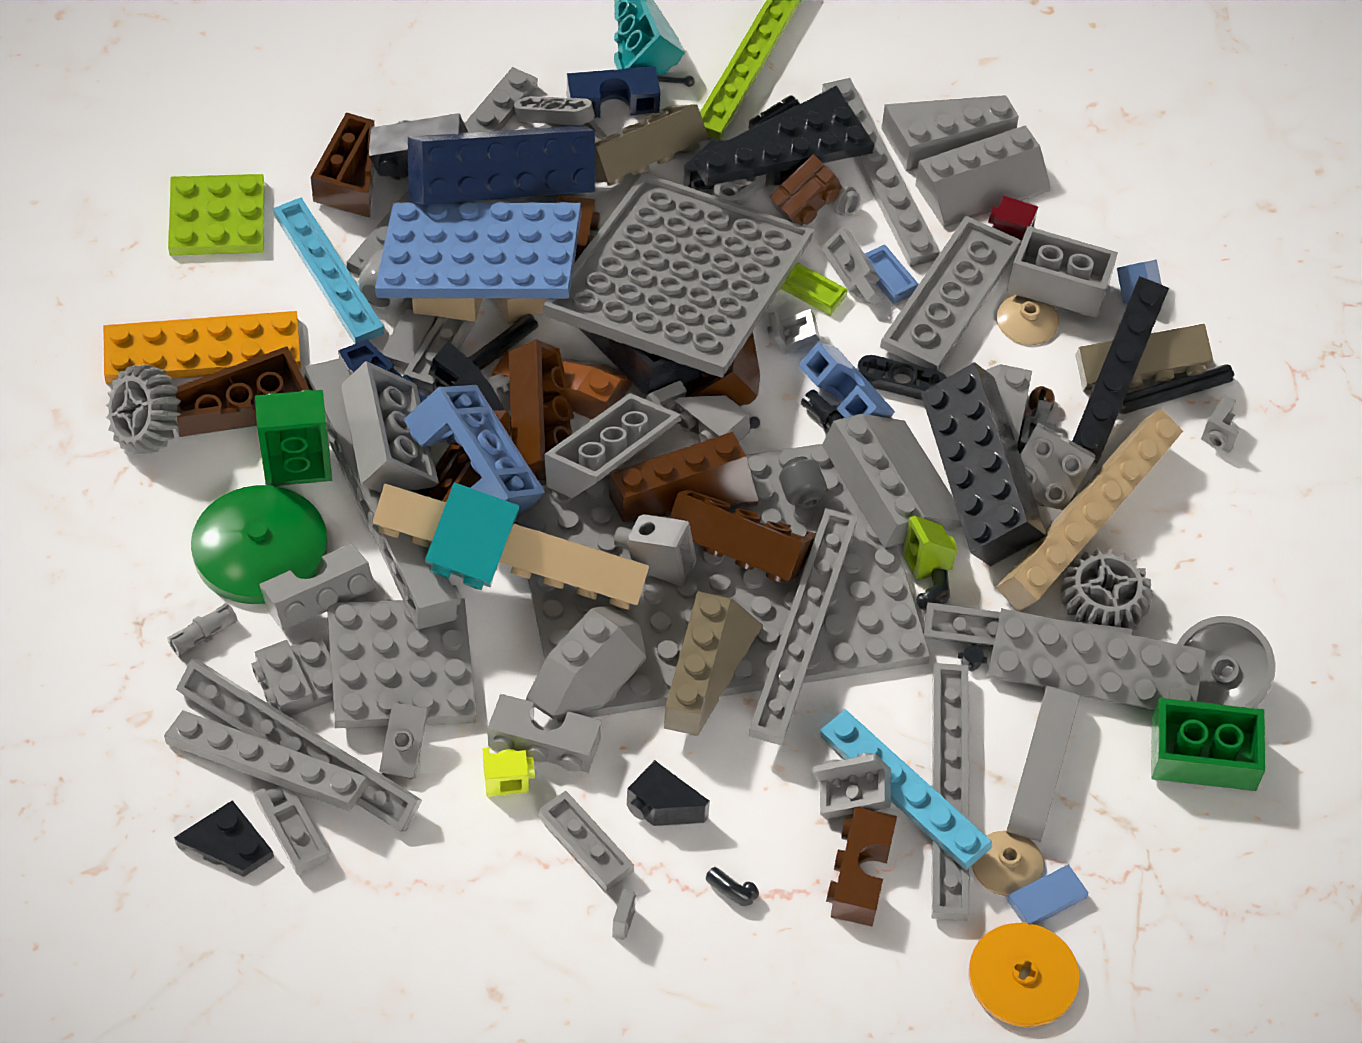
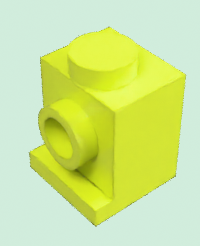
(507, 772)

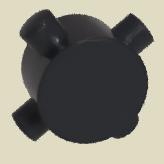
(973, 657)

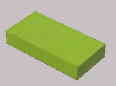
(814, 289)

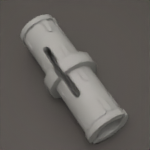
(202, 629)

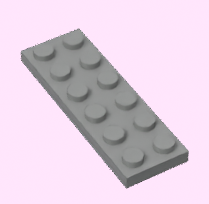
(950, 294)
(1093, 661)

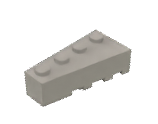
(939, 126)

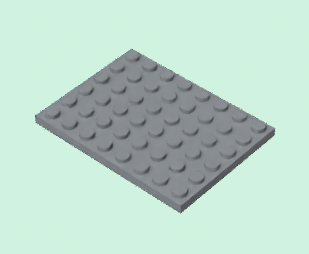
(681, 274)

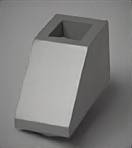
(712, 416)

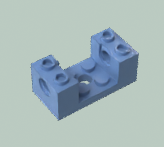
(466, 418)

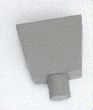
(662, 545)

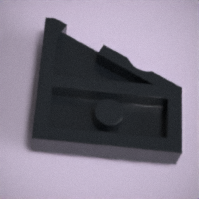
(227, 840)

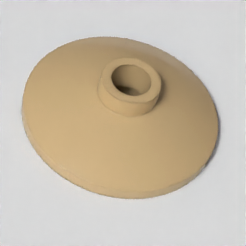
(1027, 320)
(1008, 876)

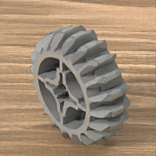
(142, 409)
(1113, 583)

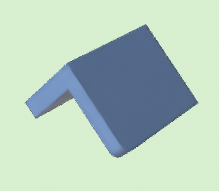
(1130, 273)

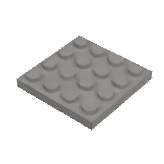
(386, 660)

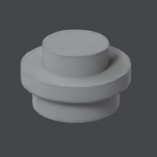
(847, 201)

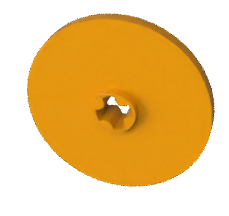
(1043, 994)

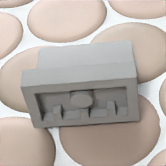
(1054, 466)

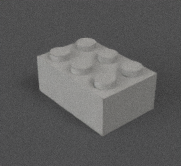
(1062, 272)

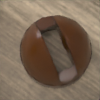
(1047, 393)

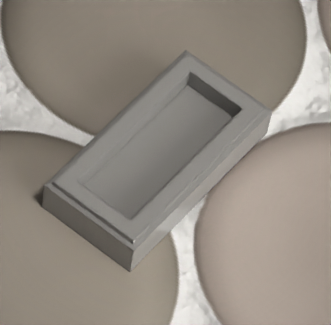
(407, 337)

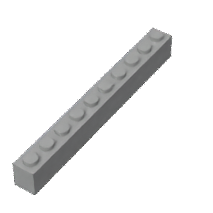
(426, 595)

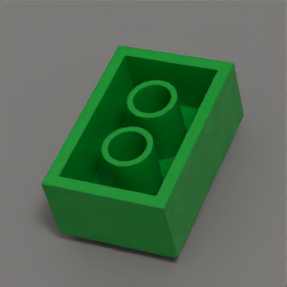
(293, 437)
(1208, 744)

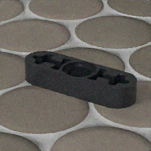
(894, 367)

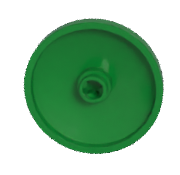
(257, 537)

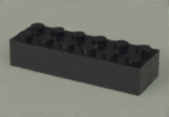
(983, 465)

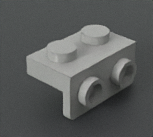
(853, 783)

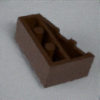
(345, 170)

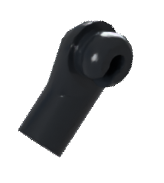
(938, 593)
(727, 886)

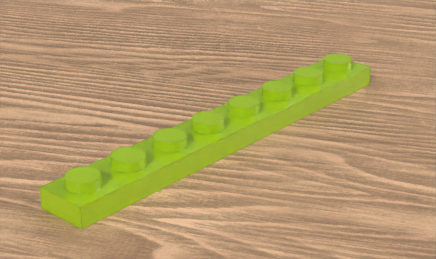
(746, 65)

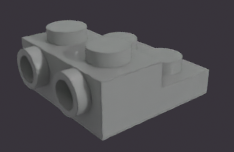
(295, 675)

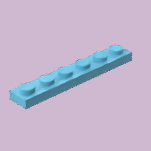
(328, 271)
(911, 792)

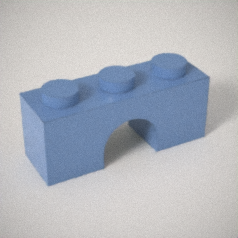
(836, 374)

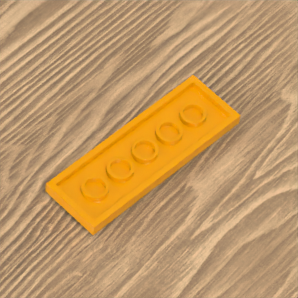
(198, 344)

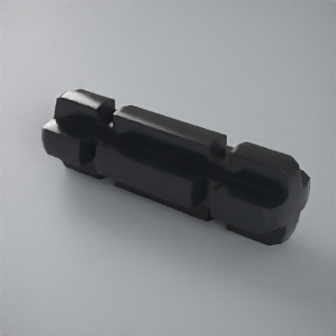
(778, 108)

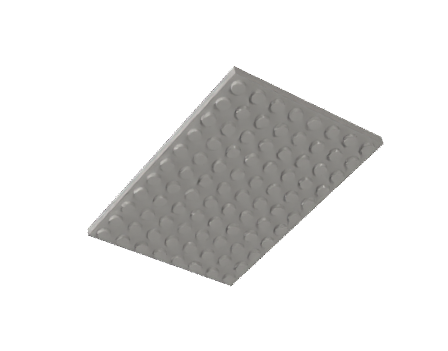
(865, 630)

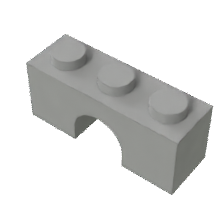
(297, 599)
(569, 746)

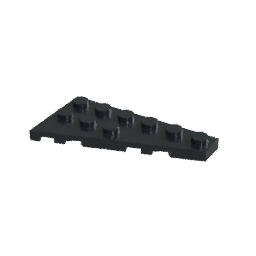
(815, 127)

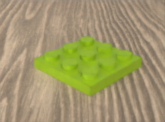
(216, 214)

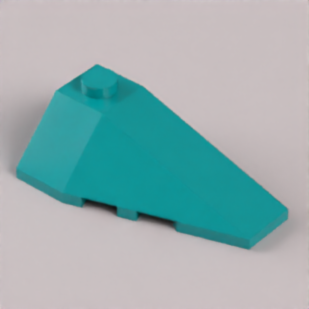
(645, 37)

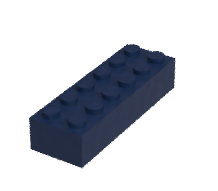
(501, 164)

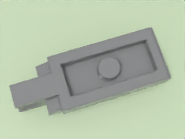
(853, 266)

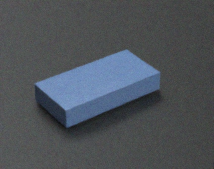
(894, 277)
(1048, 896)

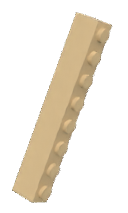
(1089, 510)
(525, 550)

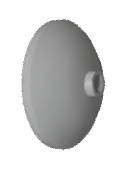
(1233, 644)

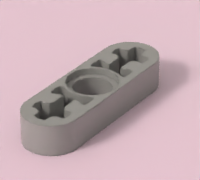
(554, 110)

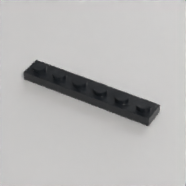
(1120, 366)

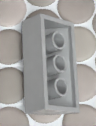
(980, 173)
(380, 437)
(605, 443)

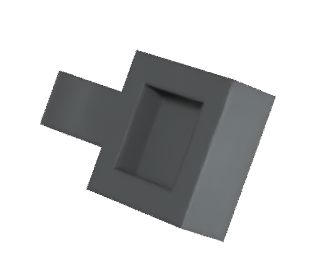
(1039, 414)

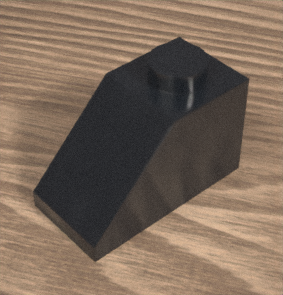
(665, 798)

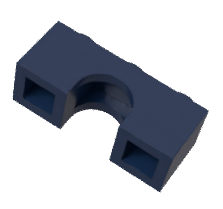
(634, 86)

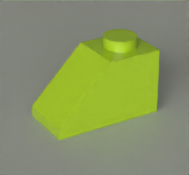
(928, 548)

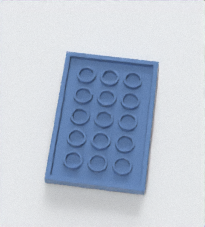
(479, 250)

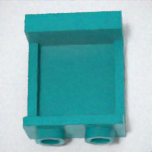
(471, 536)

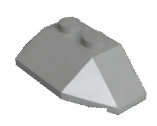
(589, 663)

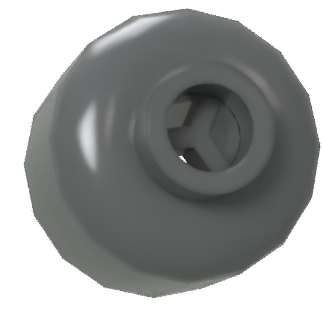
(802, 482)

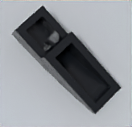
(456, 369)

